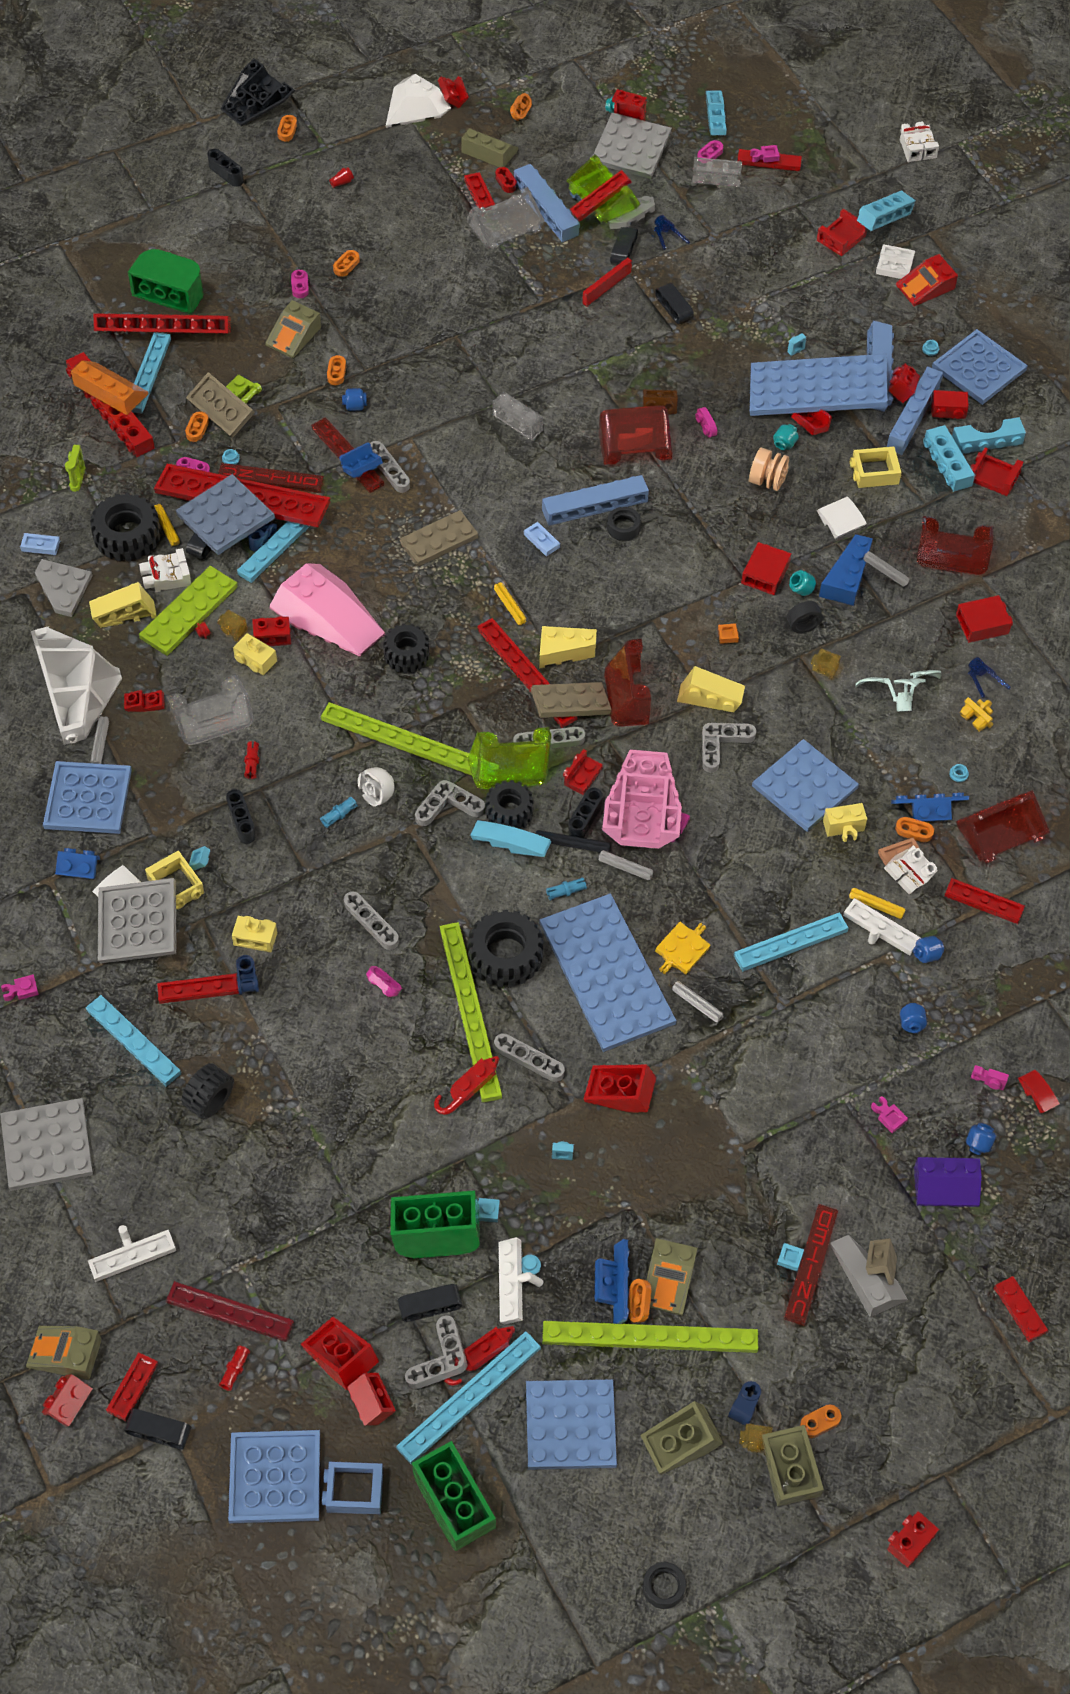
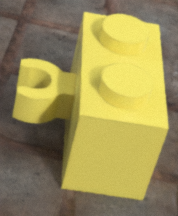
(255, 654)
(845, 820)
(254, 933)

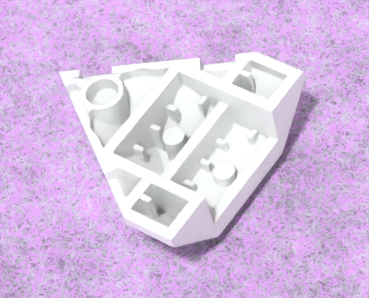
(414, 101)

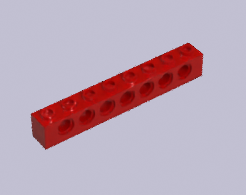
(162, 323)
(127, 426)

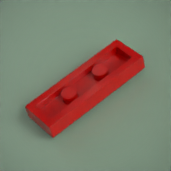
(478, 190)
(1020, 1309)
(132, 1386)

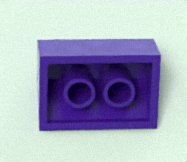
(947, 1181)

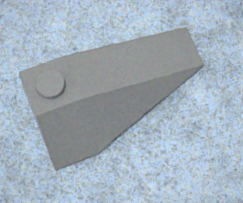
(871, 1289)

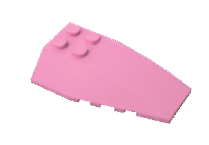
(326, 608)
(643, 802)

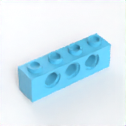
(886, 210)
(948, 458)

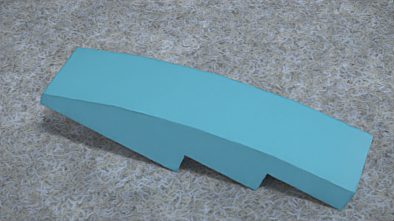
(716, 112)
(509, 837)

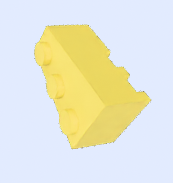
(122, 605)
(566, 644)
(710, 691)

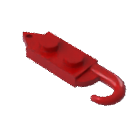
(469, 1084)
(484, 1349)

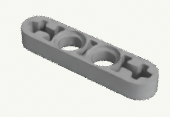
(391, 465)
(573, 741)
(368, 922)
(531, 1054)

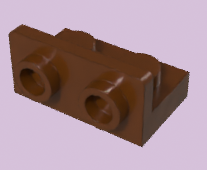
(661, 398)

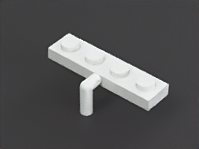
(881, 927)
(131, 1254)
(511, 1281)

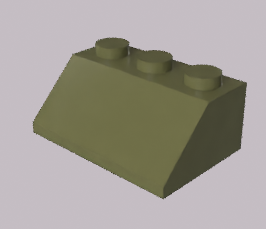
(487, 148)

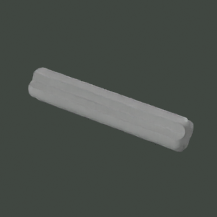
(886, 569)
(100, 738)
(626, 865)
(697, 1001)

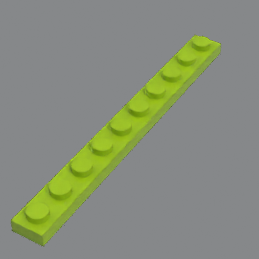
(396, 737)
(468, 1004)
(650, 1336)

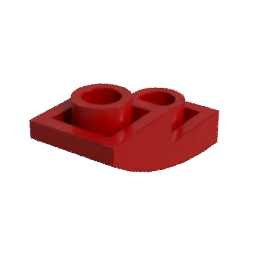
(141, 702)
(1040, 1091)

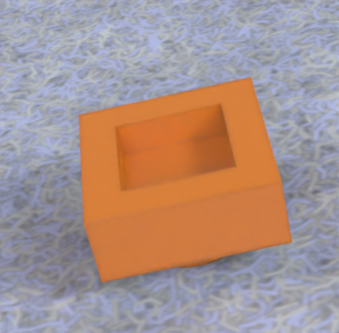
(728, 633)

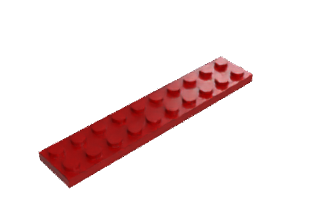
(283, 502)

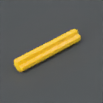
(166, 525)
(510, 604)
(877, 903)

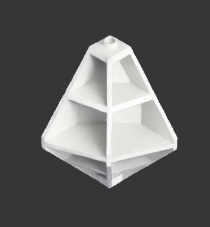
(77, 681)

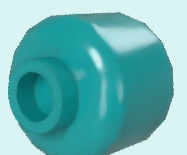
(785, 437)
(802, 583)

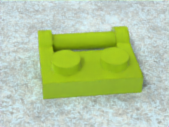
(241, 385)
(75, 468)

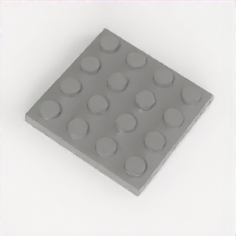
(632, 145)
(137, 920)
(46, 1144)

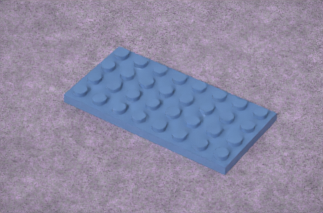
(818, 384)
(607, 972)

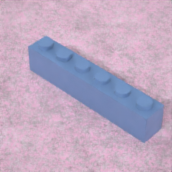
(549, 205)
(880, 342)
(914, 410)
(595, 500)

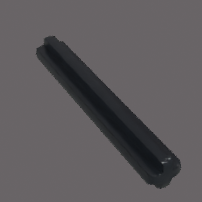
(575, 842)

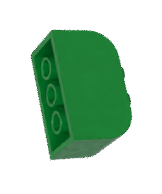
(166, 280)
(435, 1224)
(453, 1496)

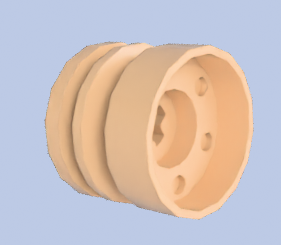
(765, 467)

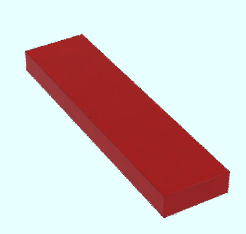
(785, 162)
(600, 195)
(607, 282)
(984, 901)
(197, 988)

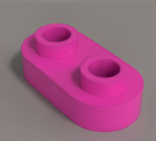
(711, 150)
(299, 283)
(706, 421)
(192, 463)
(383, 981)

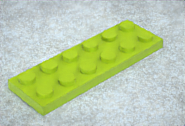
(187, 610)

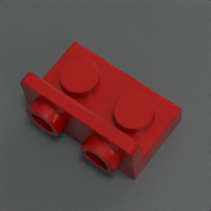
(453, 91)
(581, 772)

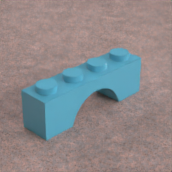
(970, 440)

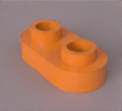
(521, 106)
(287, 128)
(346, 263)
(336, 370)
(195, 429)
(914, 829)
(639, 1300)
(821, 1420)

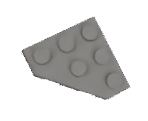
(647, 205)
(62, 585)

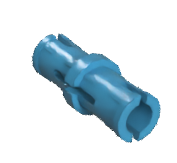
(338, 812)
(566, 888)

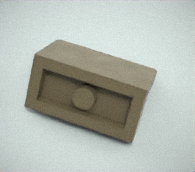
(882, 1259)

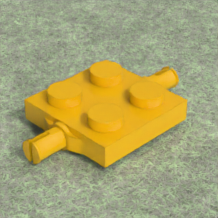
(682, 948)

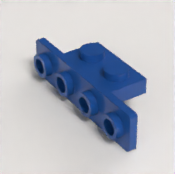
(931, 808)
(612, 1282)

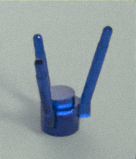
(664, 225)
(979, 668)

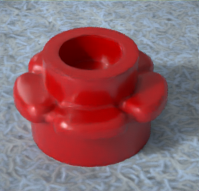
(202, 630)

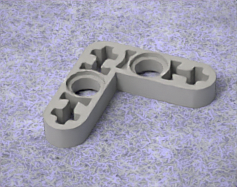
(714, 739)
(450, 797)
(445, 1362)

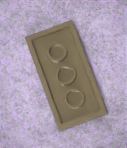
(220, 405)
(439, 538)
(571, 699)

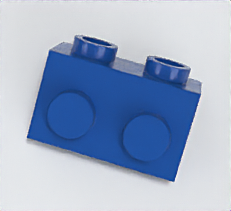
(360, 460)
(77, 864)

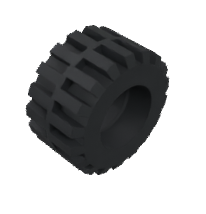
(406, 659)
(509, 793)
(207, 1091)

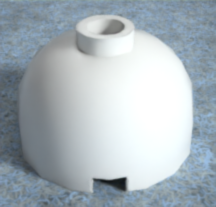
(376, 785)

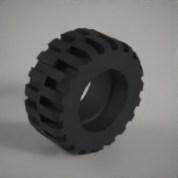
(121, 510)
(505, 970)

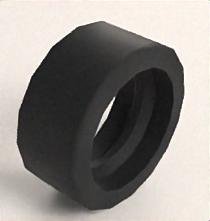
(623, 513)
(803, 609)
(681, 1582)

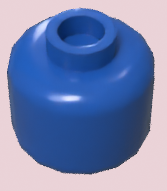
(354, 399)
(928, 949)
(913, 1018)
(980, 1138)

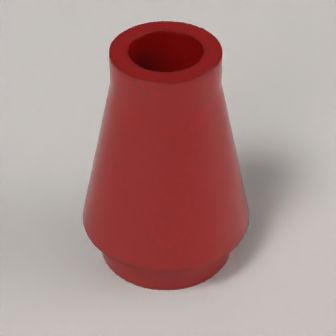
(342, 177)

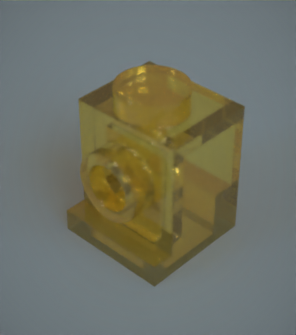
(232, 624)
(826, 663)
(752, 1437)

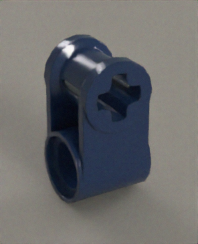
(261, 536)
(246, 978)
(744, 1406)

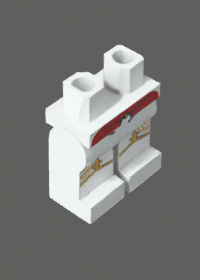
(918, 140)
(166, 571)
(914, 866)

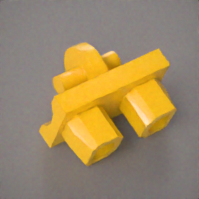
(983, 719)

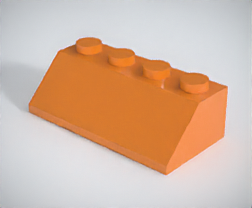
(107, 386)

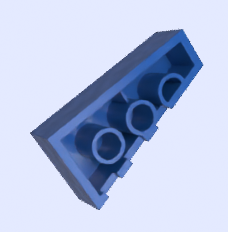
(846, 575)

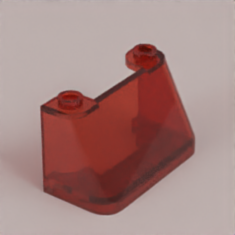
(634, 432)
(954, 551)
(628, 701)
(1004, 826)

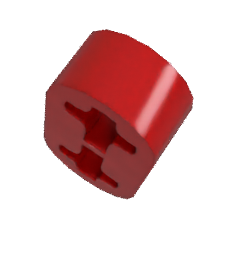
(509, 178)

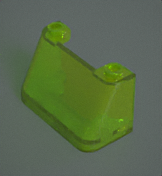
(593, 175)
(516, 761)

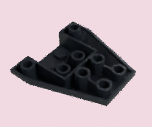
(254, 94)

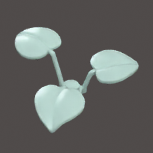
(904, 699)

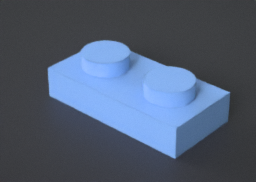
(542, 539)
(40, 544)

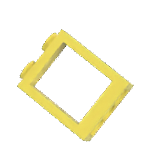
(873, 479)
(169, 865)

